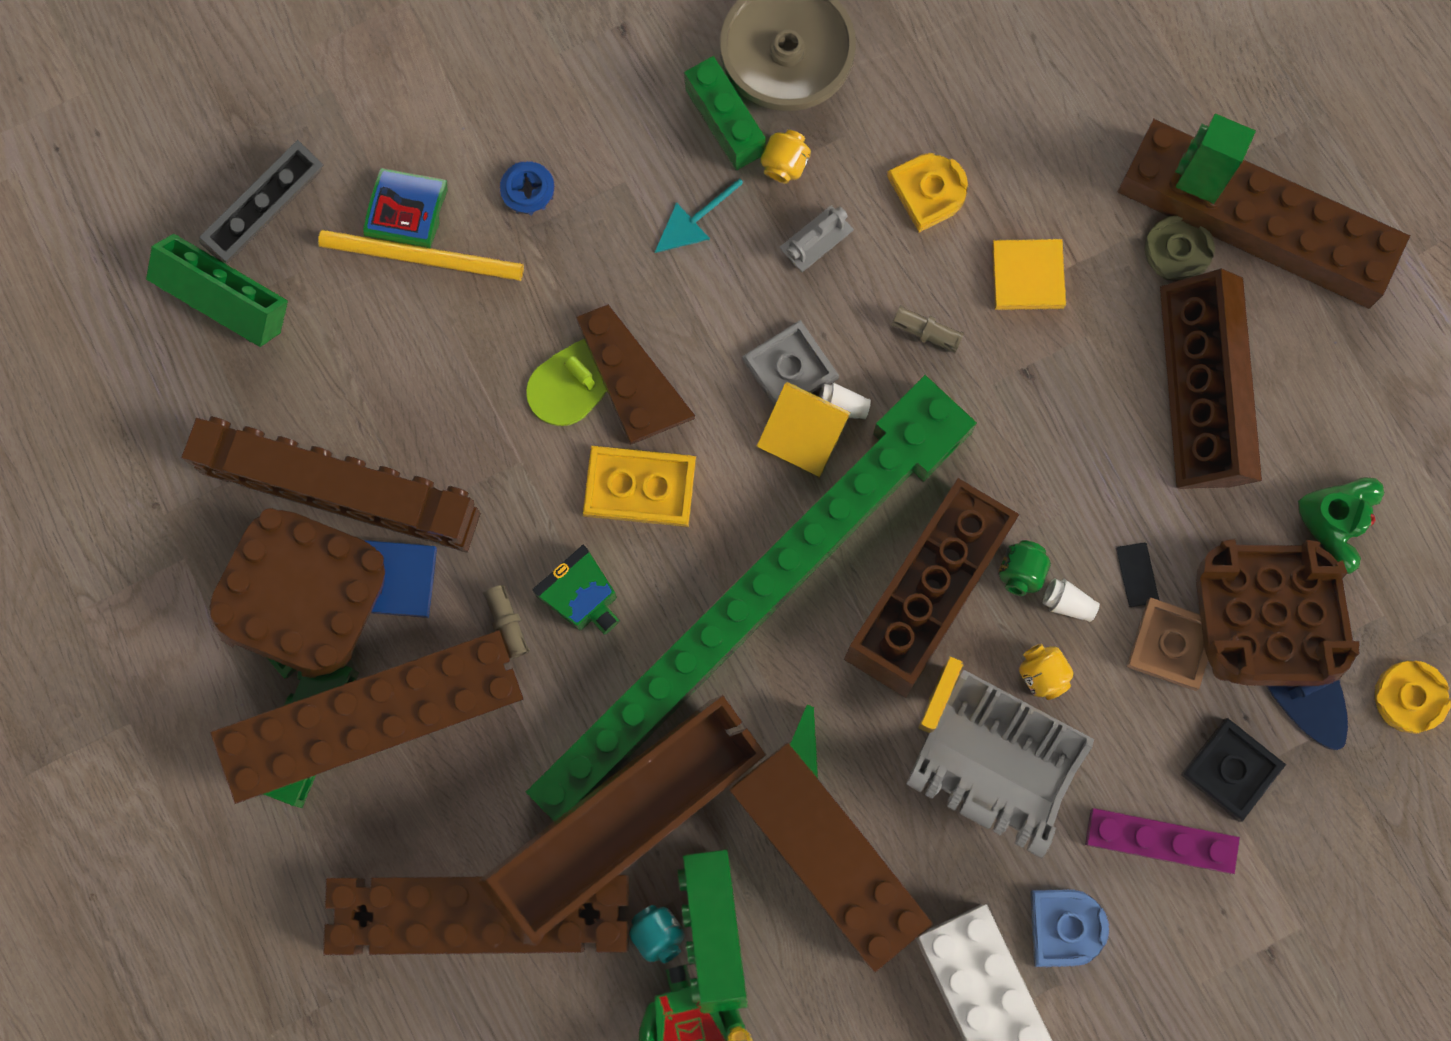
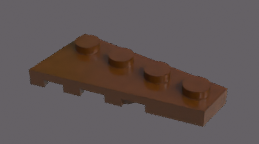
(634, 383)

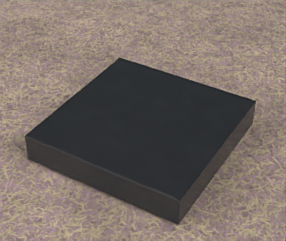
(1233, 769)

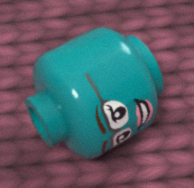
(657, 934)

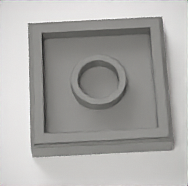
(790, 358)

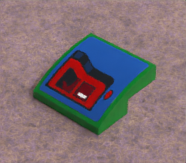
(405, 208)

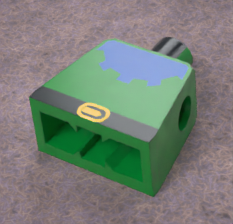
(579, 592)

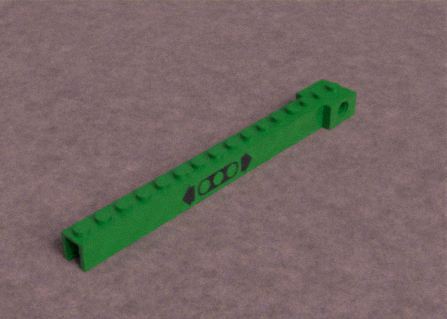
(912, 439)

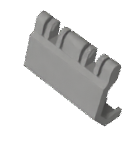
(1000, 761)

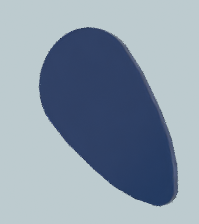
(1316, 711)

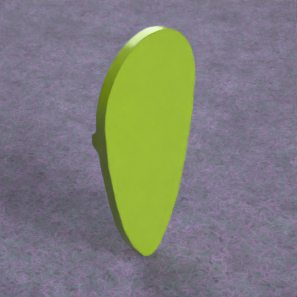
(565, 386)

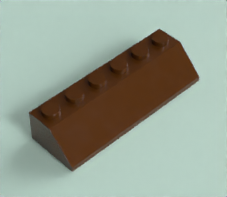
(1210, 381)

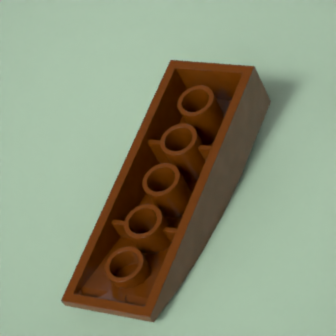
(931, 587)
(831, 857)

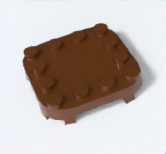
(297, 592)
(1275, 614)

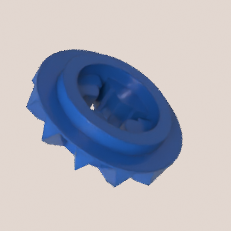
(514, 180)

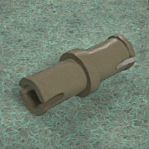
(927, 329)
(506, 621)

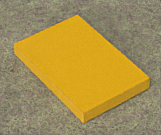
(639, 486)

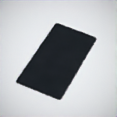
(1137, 574)

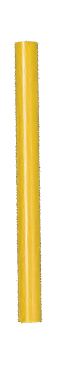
(421, 255)

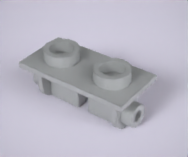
(817, 237)

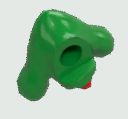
(1341, 513)

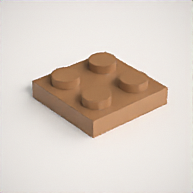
(1170, 645)

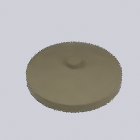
(787, 51)

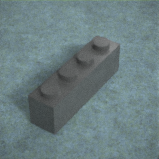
(261, 203)

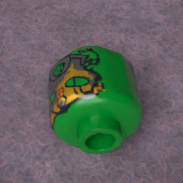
(1024, 568)

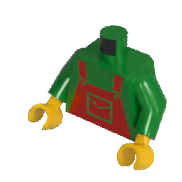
(678, 1018)

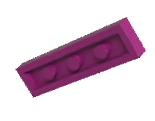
(1162, 841)

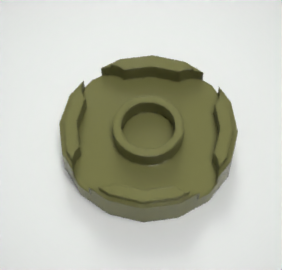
(1172, 258)

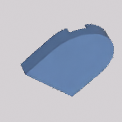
(1066, 927)

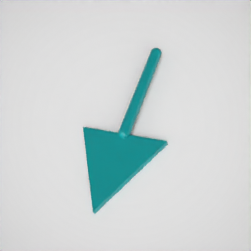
(682, 228)

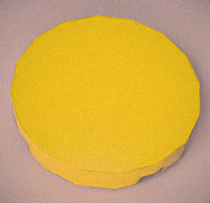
(1412, 696)

